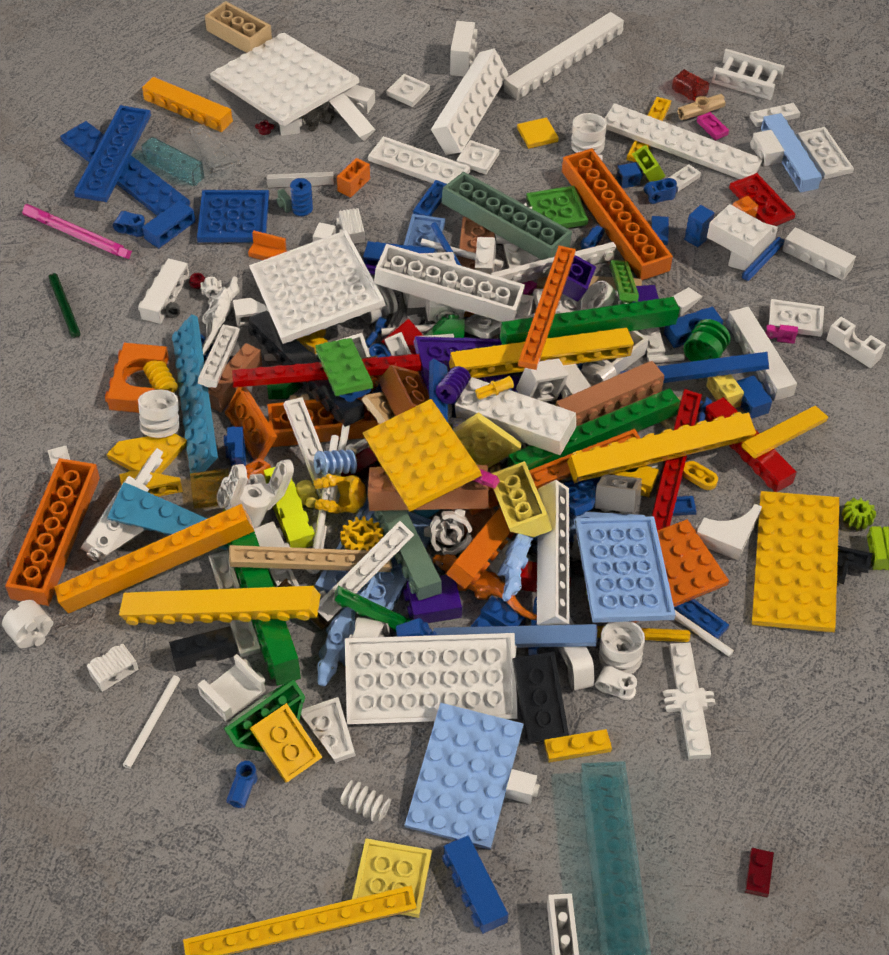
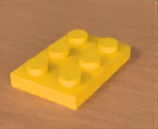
(286, 743)

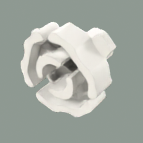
(454, 523)

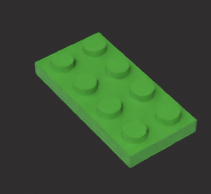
(343, 366)

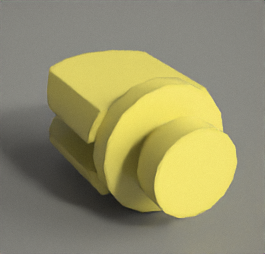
(307, 493)

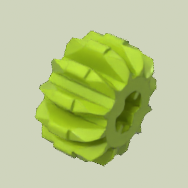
(858, 513)

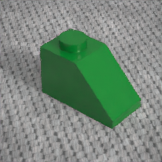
(449, 325)

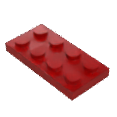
(770, 206)

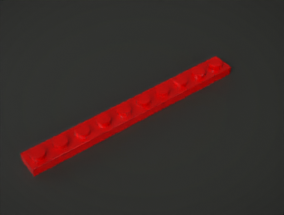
(315, 371)
(674, 468)

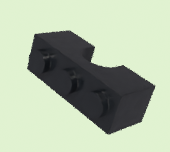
(190, 649)

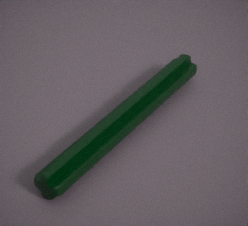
(64, 305)

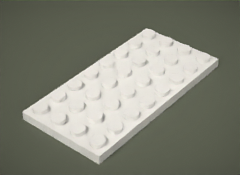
(414, 674)

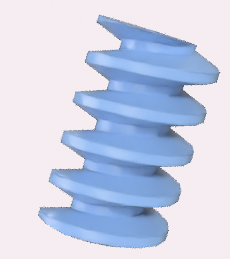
(335, 461)

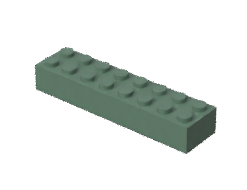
(505, 216)

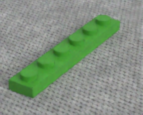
(624, 281)

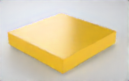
(537, 132)

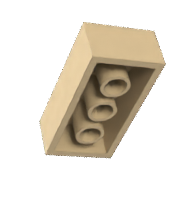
(237, 27)

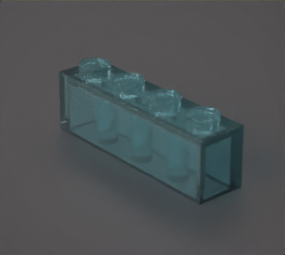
(173, 161)

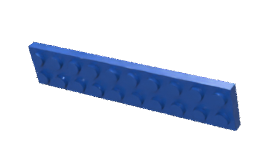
(135, 178)

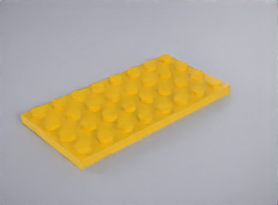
(796, 562)

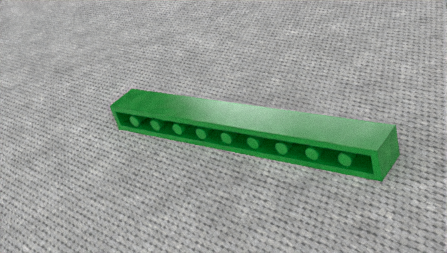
(631, 316)
(634, 416)

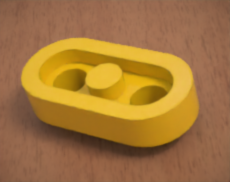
(701, 475)

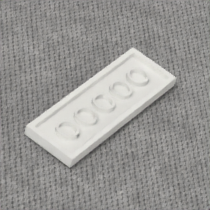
(415, 161)

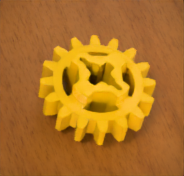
(361, 534)

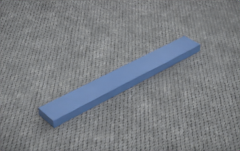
(535, 635)

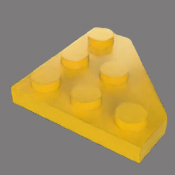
(135, 452)

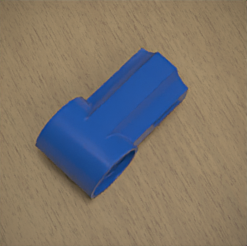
(242, 785)

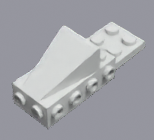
(111, 535)

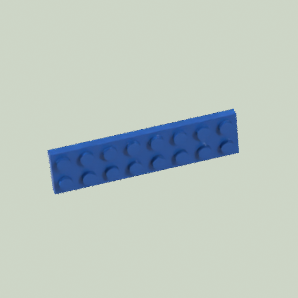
(112, 153)

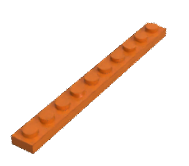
(547, 308)
(556, 469)

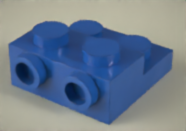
(235, 445)
(498, 613)

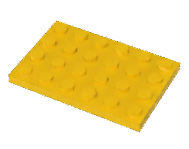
(421, 454)

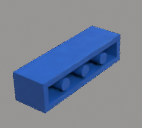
(475, 885)

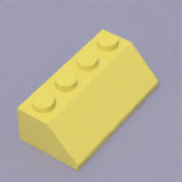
(521, 501)

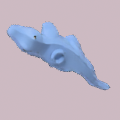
(512, 565)
(334, 646)

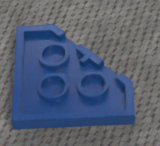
(582, 495)

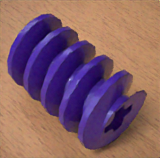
(452, 385)

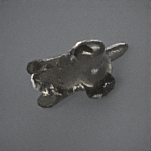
(318, 115)

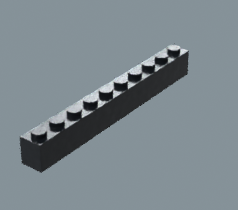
(292, 353)

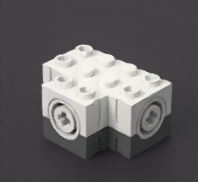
(426, 308)

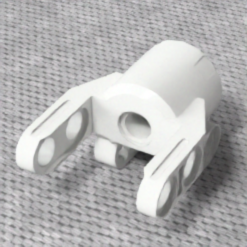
(256, 494)

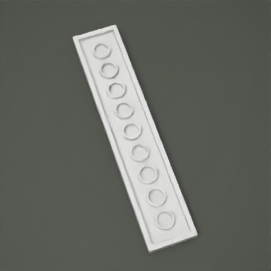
(681, 142)

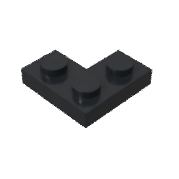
(853, 560)

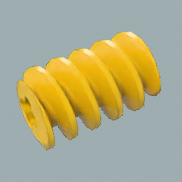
(159, 376)

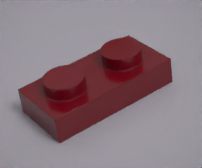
(759, 872)

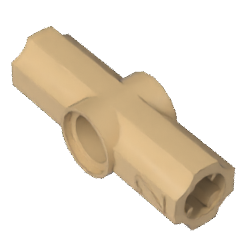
(701, 106)

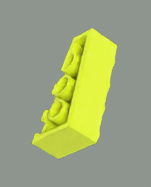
(292, 517)

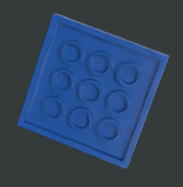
(232, 215)

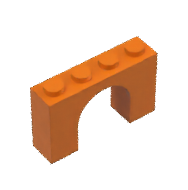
(130, 360)

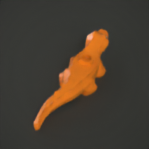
(486, 585)

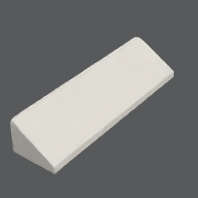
(352, 116)
(315, 179)

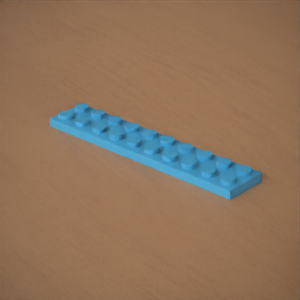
(194, 397)

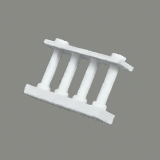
(744, 83)

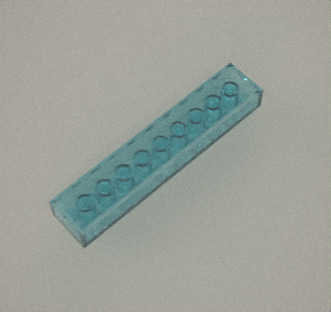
(613, 860)

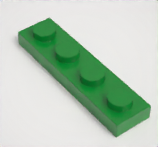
(366, 607)

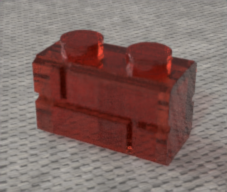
(690, 85)

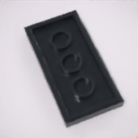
(540, 697)

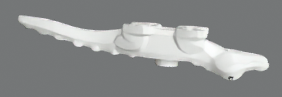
(218, 311)

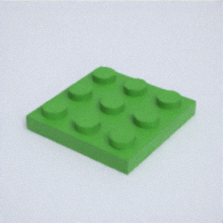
(559, 205)

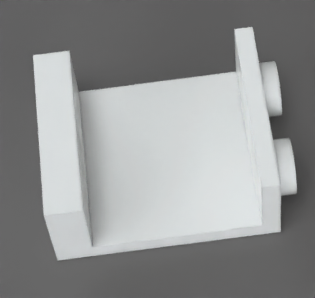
(233, 689)

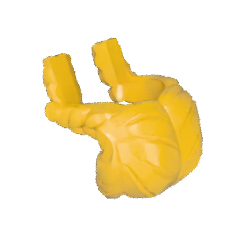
(351, 492)

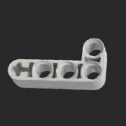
(579, 665)

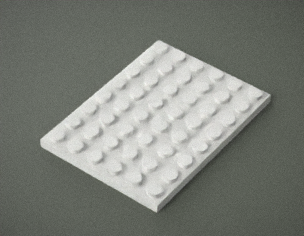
(284, 78)
(316, 286)

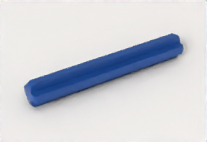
(762, 259)

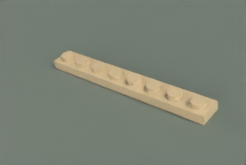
(297, 558)

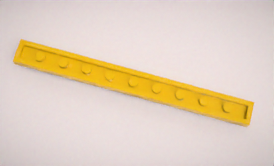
(303, 923)

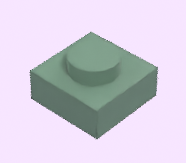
(284, 200)

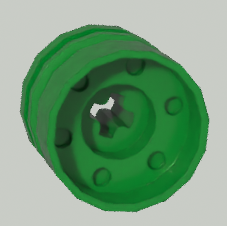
(707, 341)

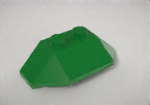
(239, 727)

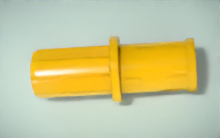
(494, 388)

